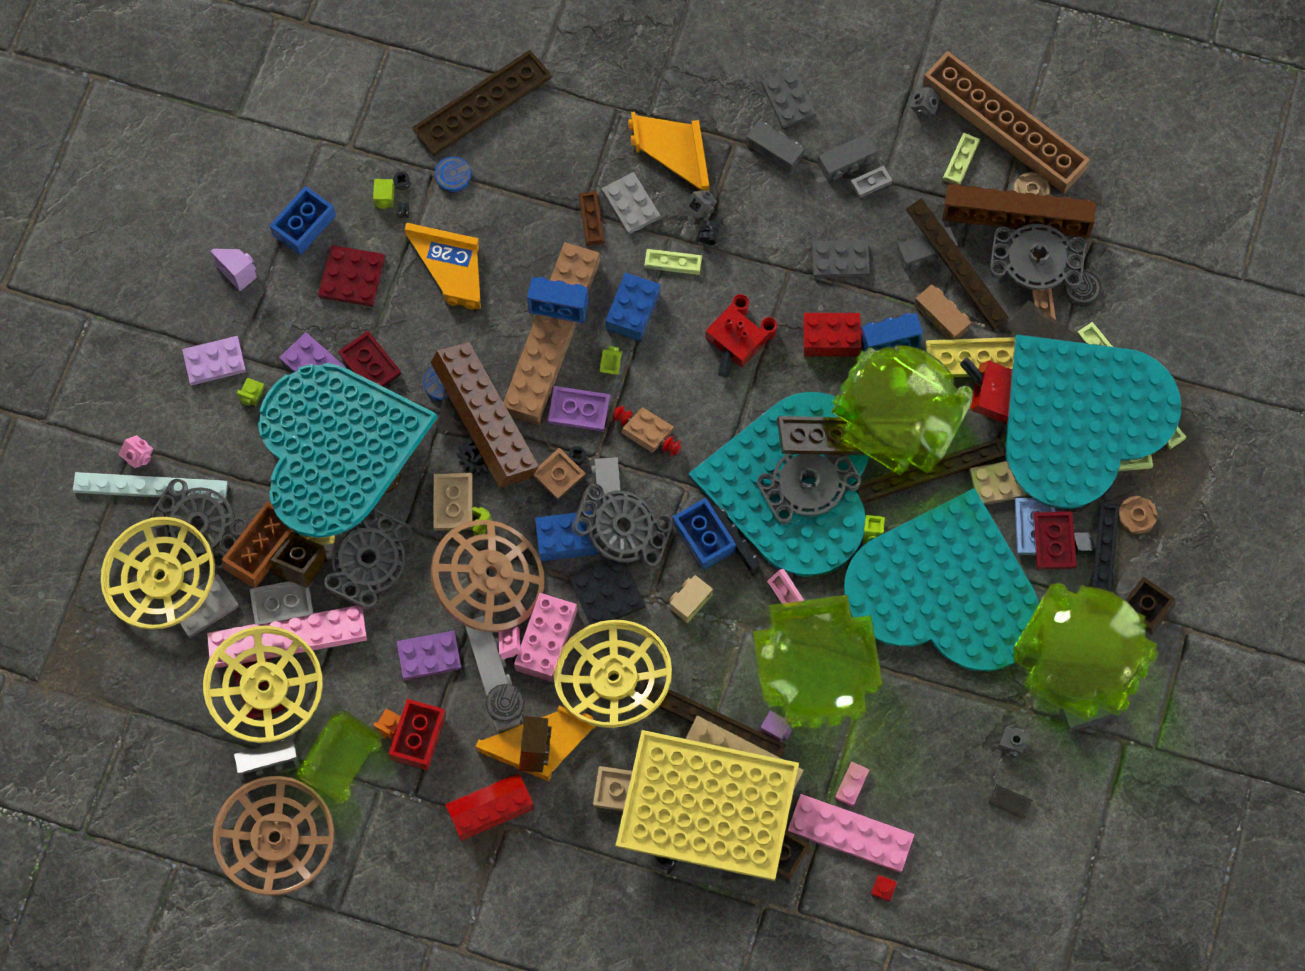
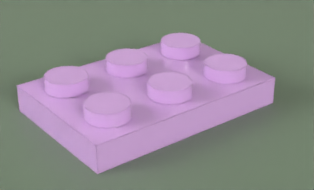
(214, 360)

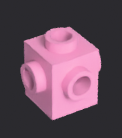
(136, 451)

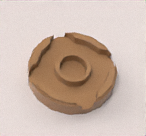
(1137, 515)

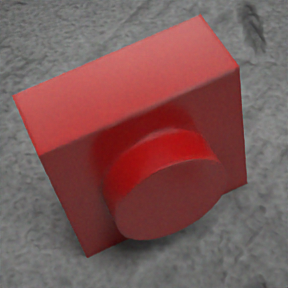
(884, 888)

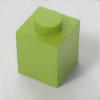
(383, 193)

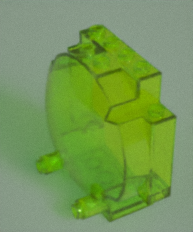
(901, 407)
(1085, 650)
(816, 661)

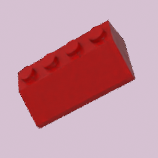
(490, 806)

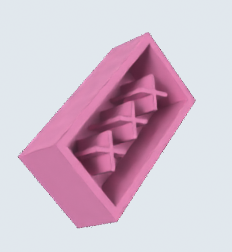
(545, 637)

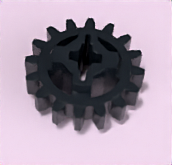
(470, 451)

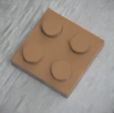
(558, 474)

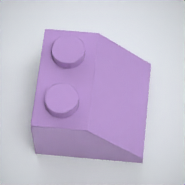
(235, 266)

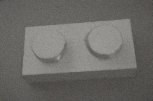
(871, 182)

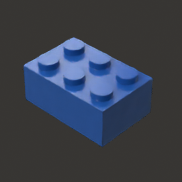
(302, 220)
(557, 299)
(632, 307)
(892, 332)
(704, 534)
(558, 540)

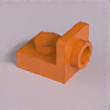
(387, 724)

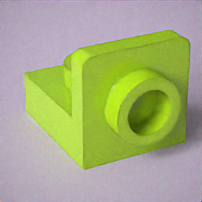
(611, 360)
(250, 392)
(481, 514)
(873, 527)

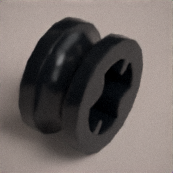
(403, 186)
(404, 210)
(577, 449)

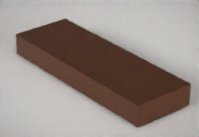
(591, 218)

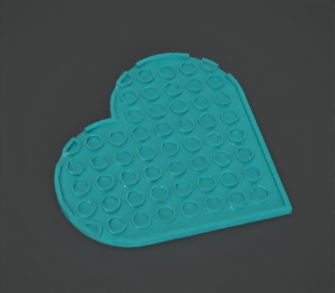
(1082, 413)
(335, 446)
(807, 543)
(944, 583)

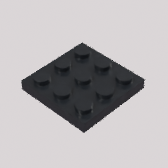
(607, 592)

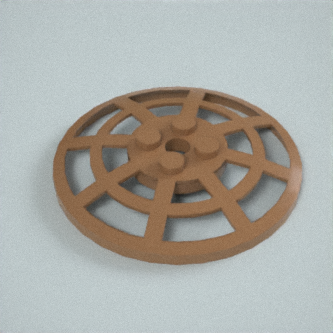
(481, 581)
(272, 824)

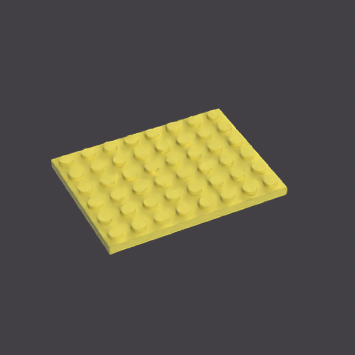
(707, 805)

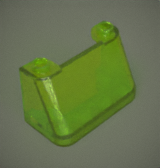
(338, 755)

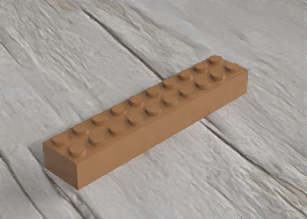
(1006, 122)
(548, 341)

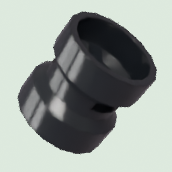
(709, 232)
(662, 864)

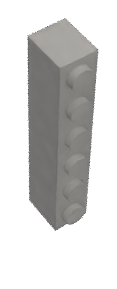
(490, 665)

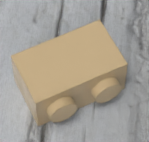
(690, 598)

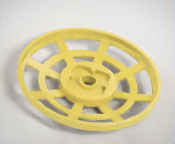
(151, 567)
(609, 665)
(254, 676)

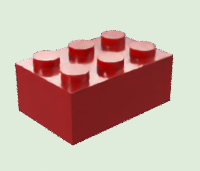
(831, 334)
(417, 734)

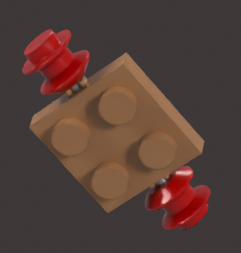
(647, 430)

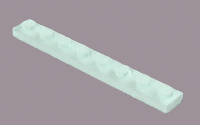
(139, 485)

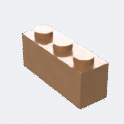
(942, 313)

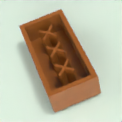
(252, 552)

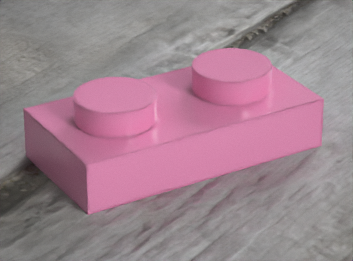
(784, 587)
(509, 642)
(852, 784)

